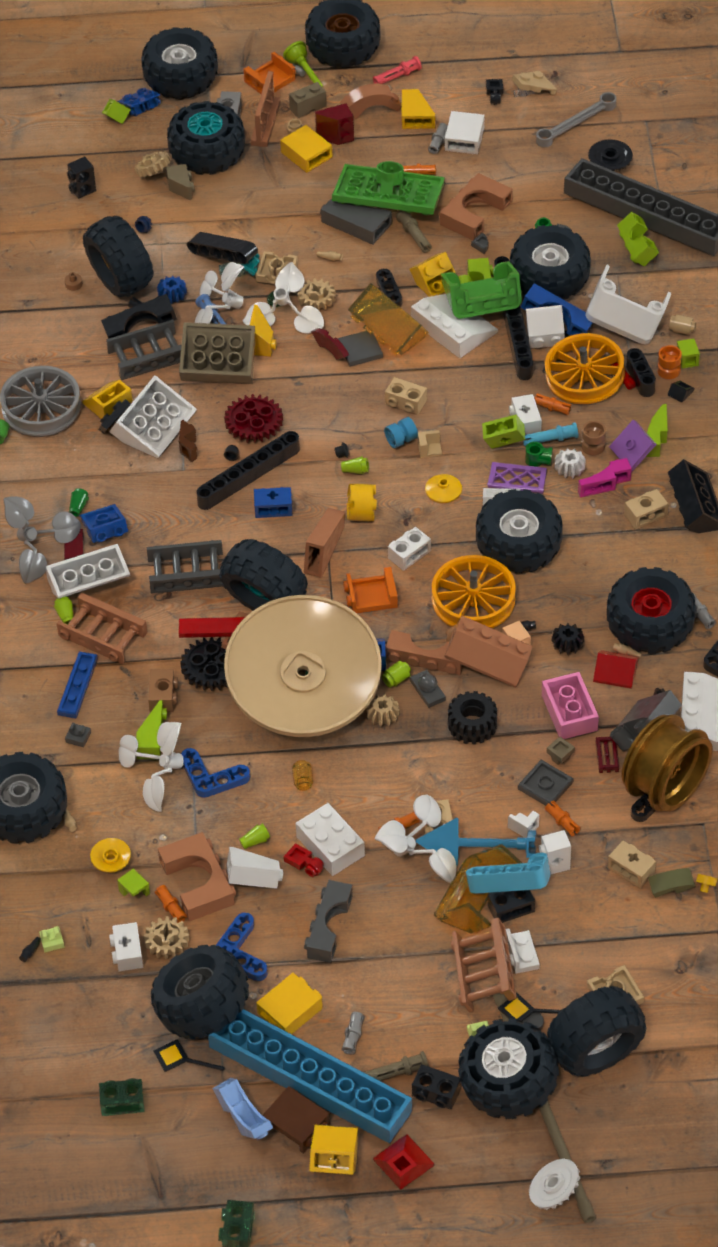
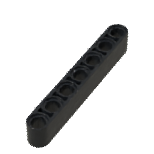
(248, 470)

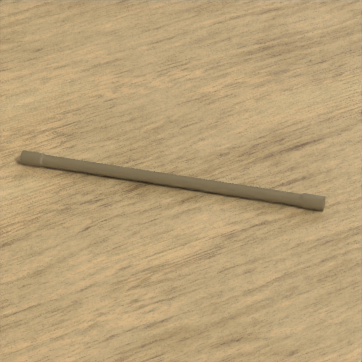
(582, 1202)

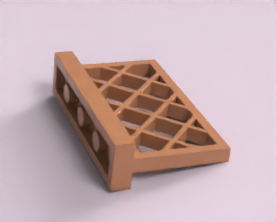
(265, 113)

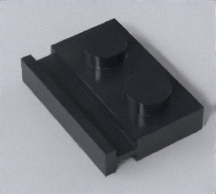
(108, 420)

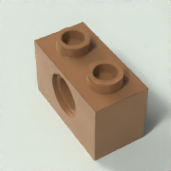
(162, 688)

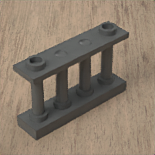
(149, 362)
(187, 580)

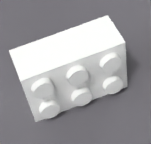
(330, 839)

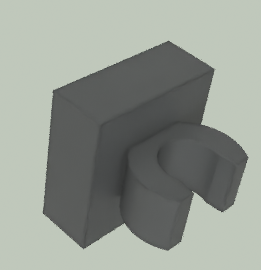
(78, 735)

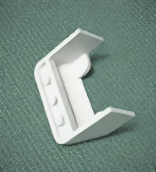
(623, 314)

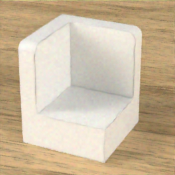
(522, 823)

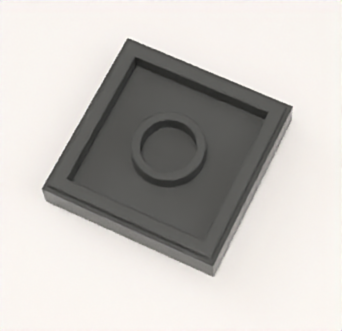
(361, 348)
(545, 783)

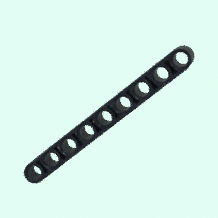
(517, 338)

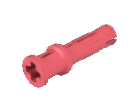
(404, 70)

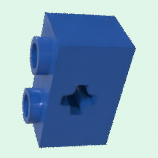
(273, 502)

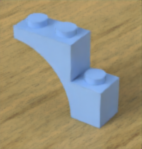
(245, 1115)

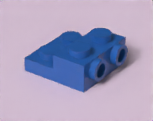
(104, 523)

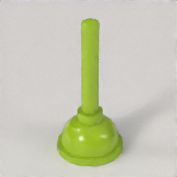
(296, 54)

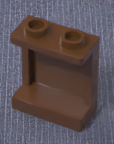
(296, 1117)

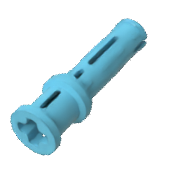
(559, 433)

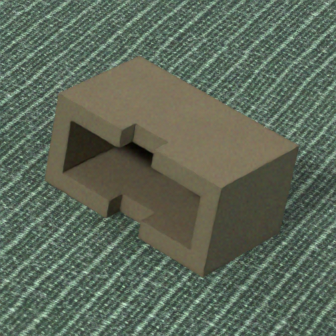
(307, 99)

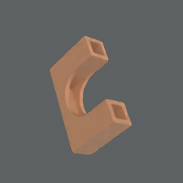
(478, 189)
(197, 852)

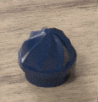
(143, 224)

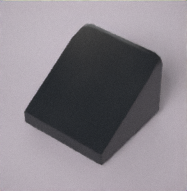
(680, 391)

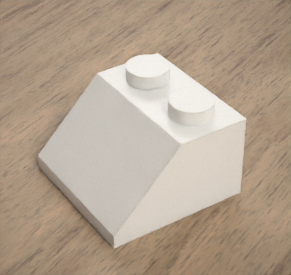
(544, 326)

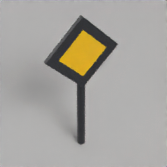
(521, 1009)
(173, 1055)

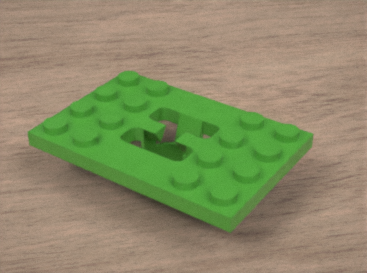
(415, 191)

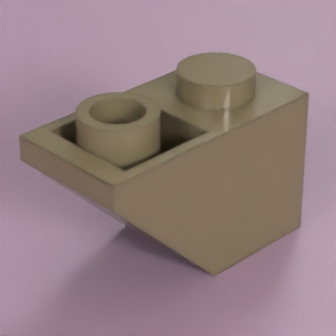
(179, 180)

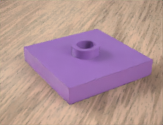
(633, 444)

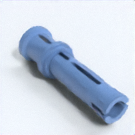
(206, 298)

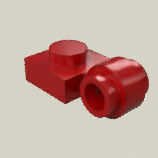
(300, 857)

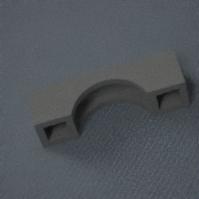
(335, 900)

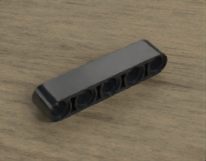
(222, 247)

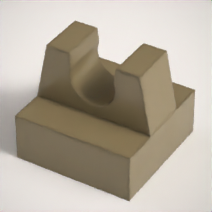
(560, 750)

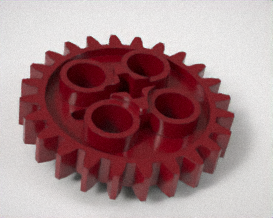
(253, 418)

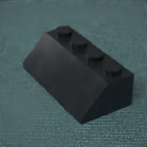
(695, 497)

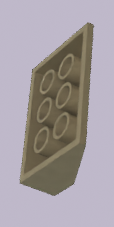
(217, 353)

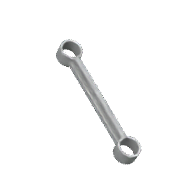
(576, 119)

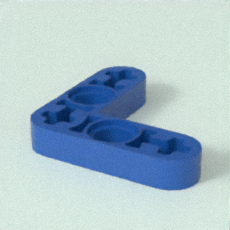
(205, 779)
(233, 947)

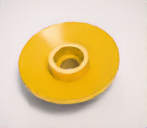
(443, 488)
(107, 849)

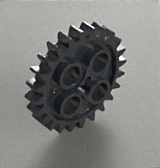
(204, 664)

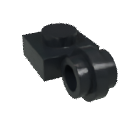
(494, 88)

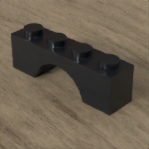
(155, 310)

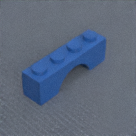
(572, 316)

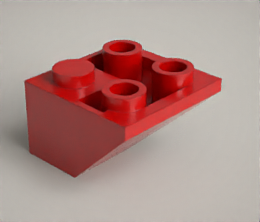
(403, 1161)

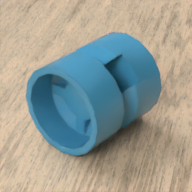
(402, 431)

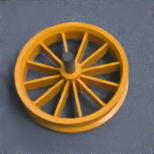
(584, 368)
(473, 592)

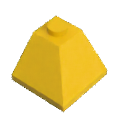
(263, 334)

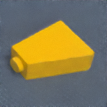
(416, 111)

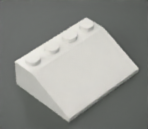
(454, 333)
(153, 418)
(701, 704)

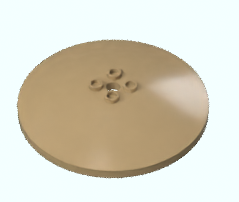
(295, 636)

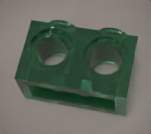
(121, 1102)
(240, 1225)

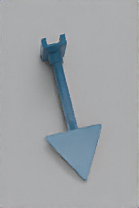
(448, 838)

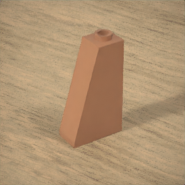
(323, 542)

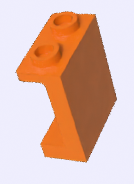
(282, 73)
(371, 592)

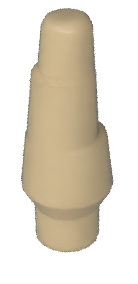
(330, 255)
(623, 649)
(69, 821)

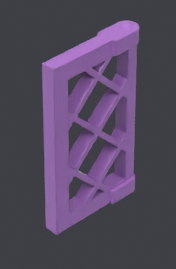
(509, 468)

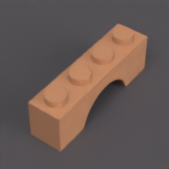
(402, 648)

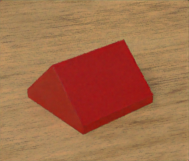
(615, 669)

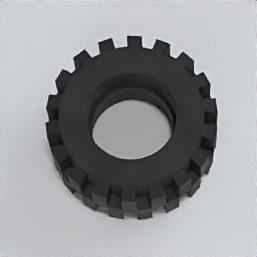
(472, 705)

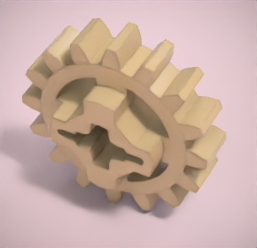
(152, 164)
(317, 294)
(157, 934)

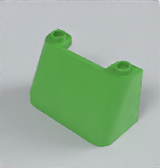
(484, 295)

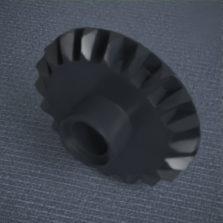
(610, 154)

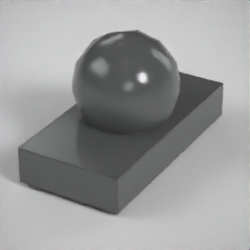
(427, 688)

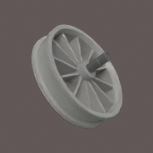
(40, 400)

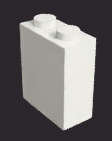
(464, 132)

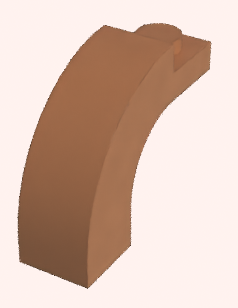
(370, 95)

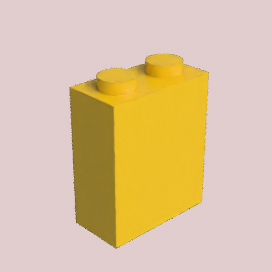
(306, 148)
(290, 1004)

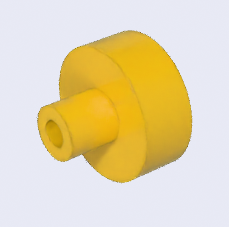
(706, 882)

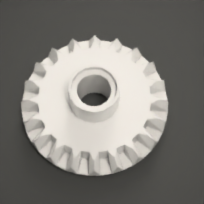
(554, 1183)

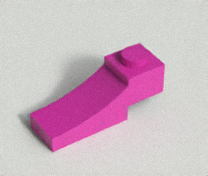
(606, 480)

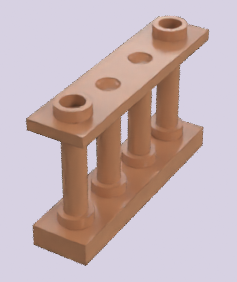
(102, 612)
(502, 968)

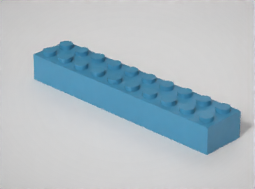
(313, 1074)

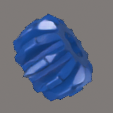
(173, 287)

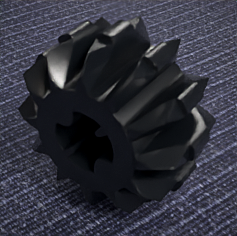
(567, 638)

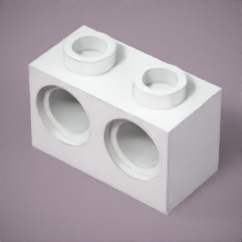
(409, 548)

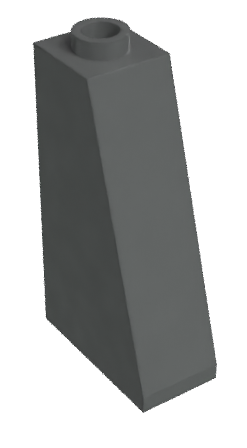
(359, 221)

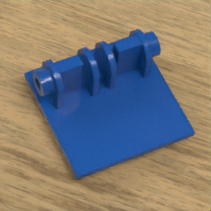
(139, 101)

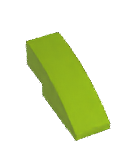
(658, 430)

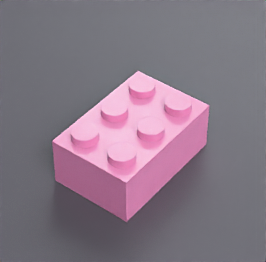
(570, 705)

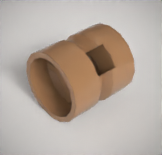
(593, 438)

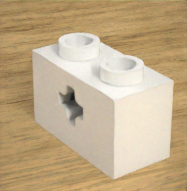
(527, 411)
(557, 850)
(127, 947)

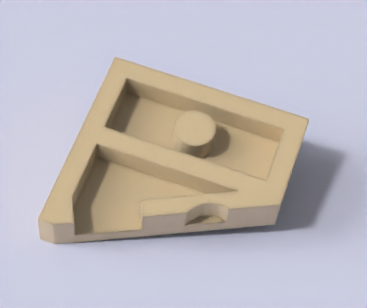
(534, 82)

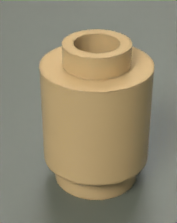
(682, 324)

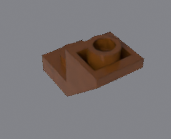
(187, 441)

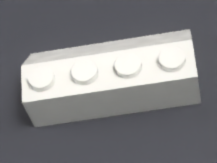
(86, 571)

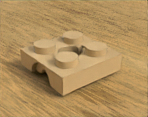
(268, 264)
(619, 978)

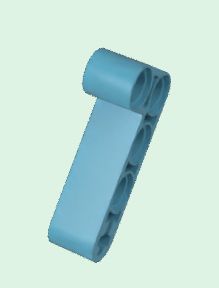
(510, 877)

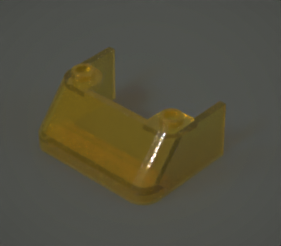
(459, 905)

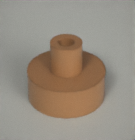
(73, 281)

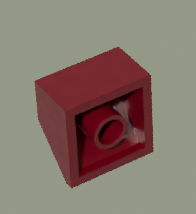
(335, 124)

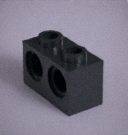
(81, 177)
(512, 906)
(438, 1082)

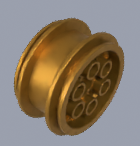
(666, 762)

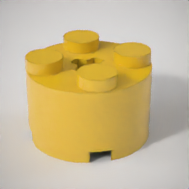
(361, 502)

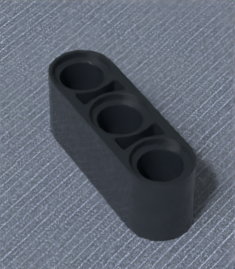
(640, 372)

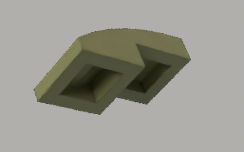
(673, 880)

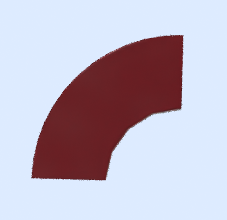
(326, 341)

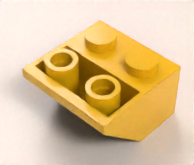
(428, 273)
(105, 398)
(334, 1149)

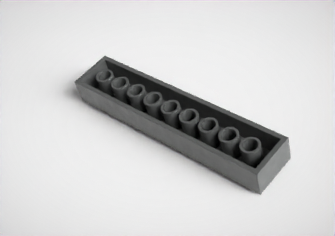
(658, 209)

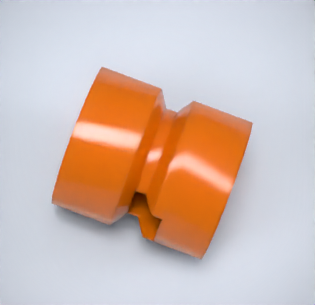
(669, 362)

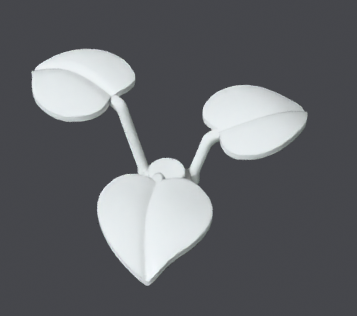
(288, 281)
(229, 298)
(166, 738)
(393, 837)

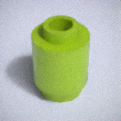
(396, 674)

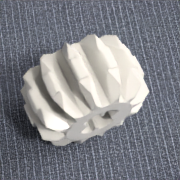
(570, 463)

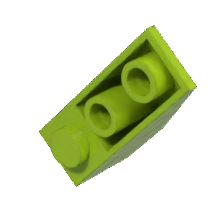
(147, 733)

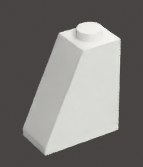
(252, 869)

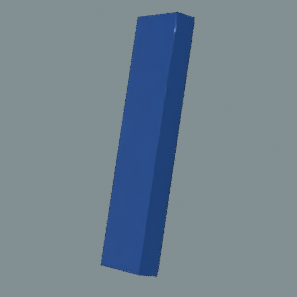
(77, 685)

